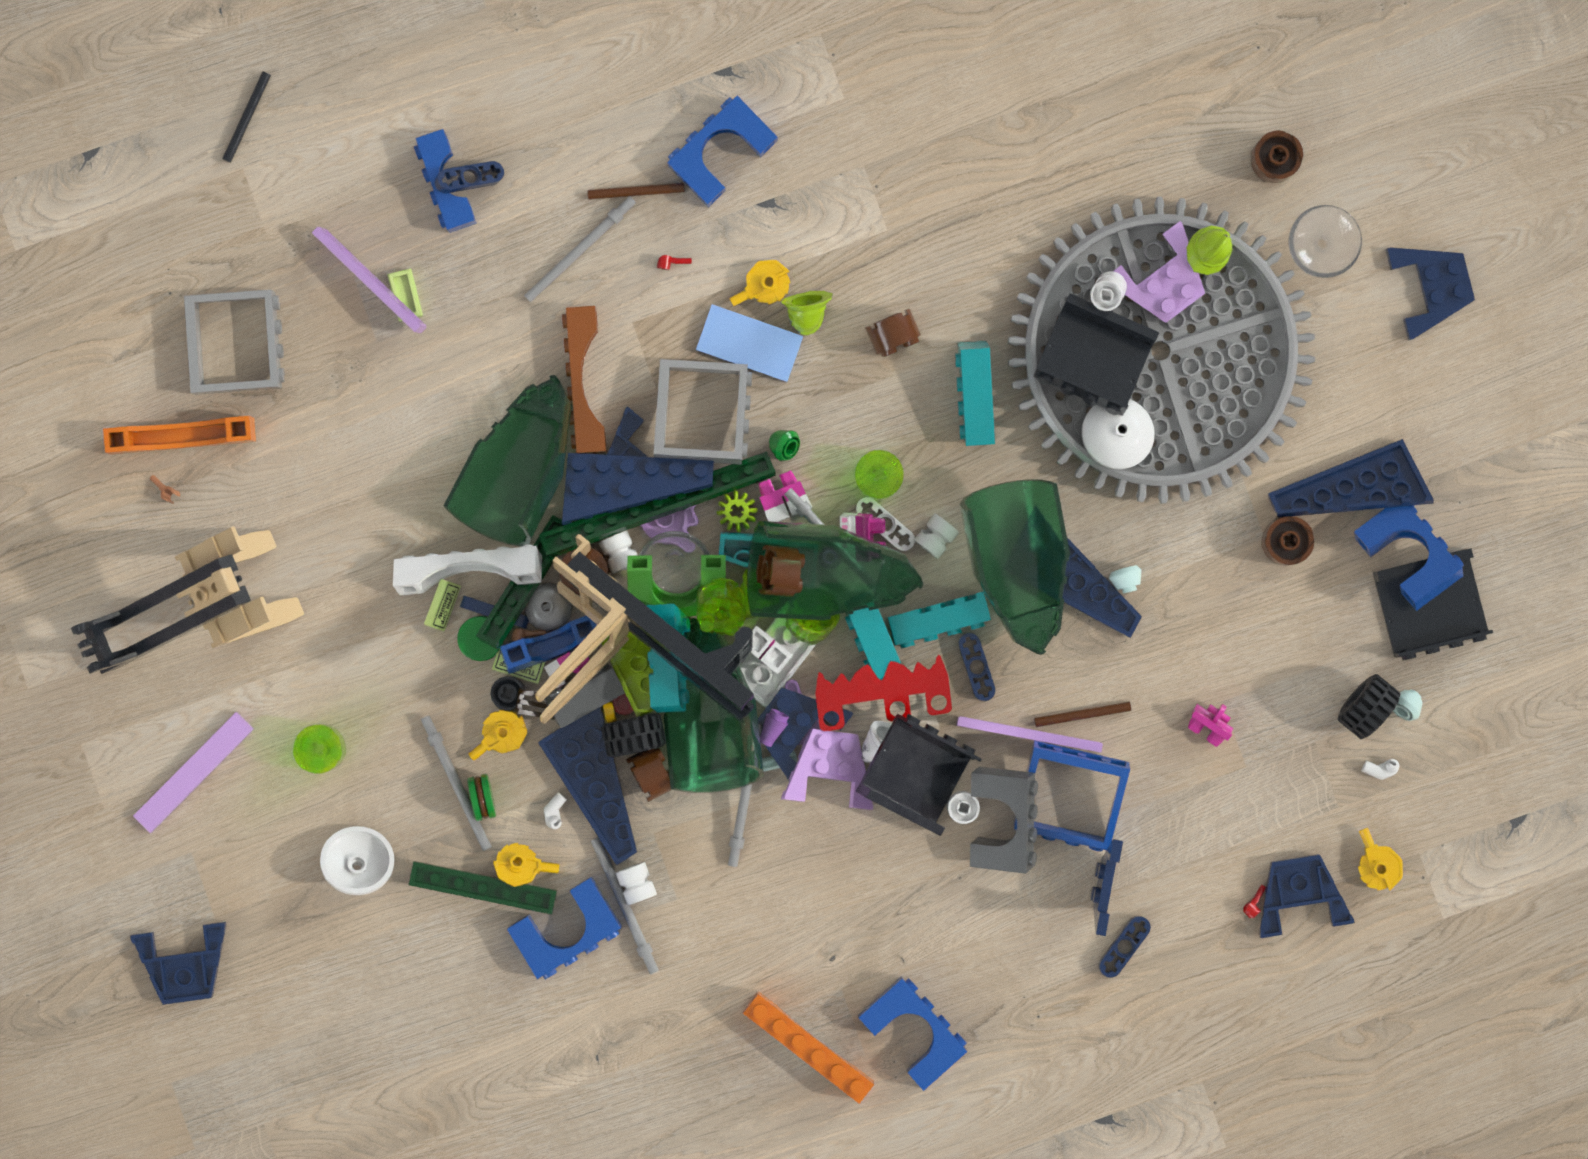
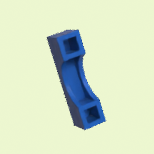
(435, 152)
(533, 651)

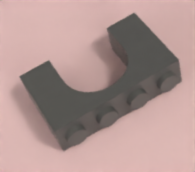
(1019, 793)

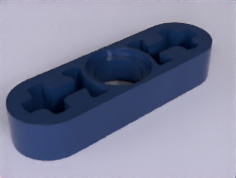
(461, 184)
(486, 608)
(965, 651)
(1134, 946)

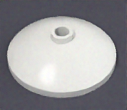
(1110, 446)
(357, 847)

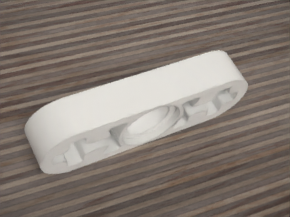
(895, 522)

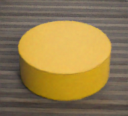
(609, 712)

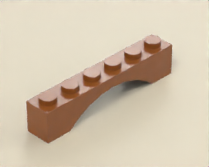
(582, 329)

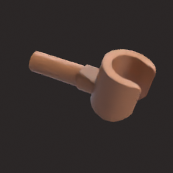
(166, 491)
(522, 633)

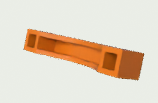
(177, 436)
(808, 1048)

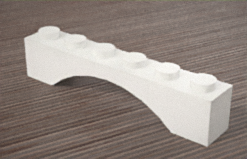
(418, 574)

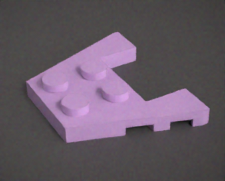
(1172, 285)
(829, 757)

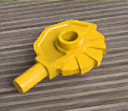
(765, 282)
(502, 733)
(1380, 864)
(519, 865)

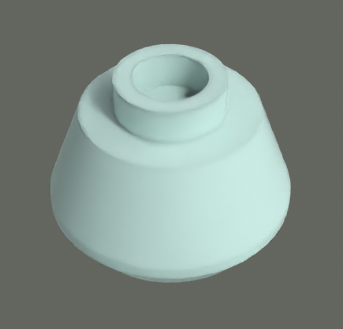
(1126, 578)
(1409, 705)

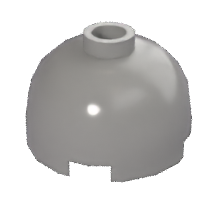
(559, 607)

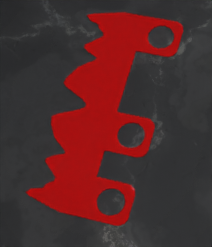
(895, 686)

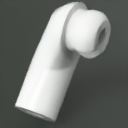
(1381, 771)
(552, 813)

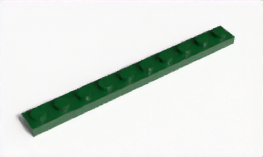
(608, 524)

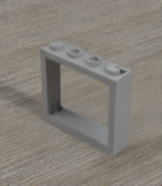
(194, 345)
(742, 424)

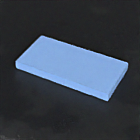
(749, 342)

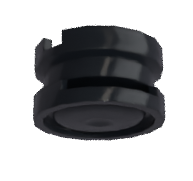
(505, 692)

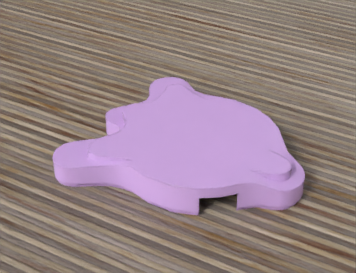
(677, 521)

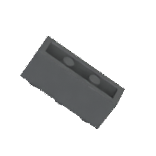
(597, 692)

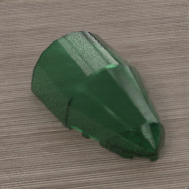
(515, 467)
(1020, 556)
(838, 574)
(707, 744)

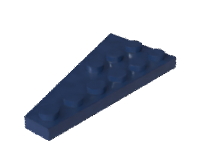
(618, 482)
(1367, 482)
(1095, 596)
(593, 781)

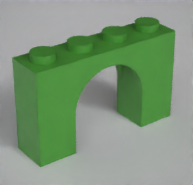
(644, 588)

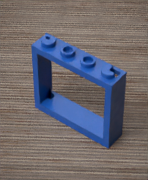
(1086, 761)

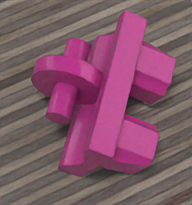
(1213, 719)

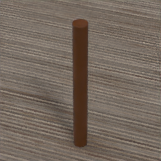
(636, 191)
(1082, 714)

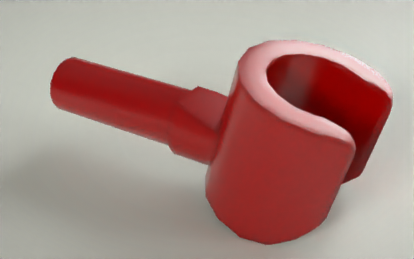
(665, 261)
(1250, 908)

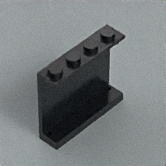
(1095, 355)
(1443, 621)
(915, 771)

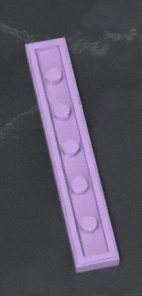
(369, 279)
(1029, 734)
(193, 772)

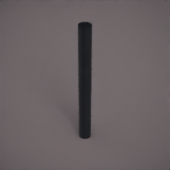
(246, 117)

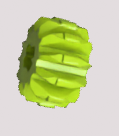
(739, 503)

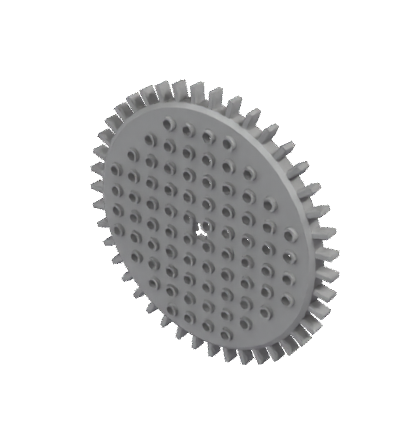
(1262, 404)

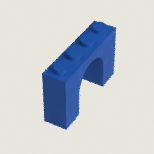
(733, 119)
(1402, 522)
(544, 956)
(902, 999)

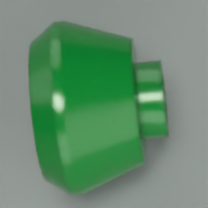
(784, 444)

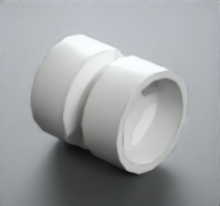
(1108, 291)
(936, 536)
(617, 549)
(963, 807)
(636, 883)

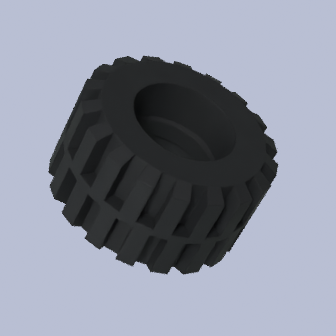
(1369, 706)
(633, 735)

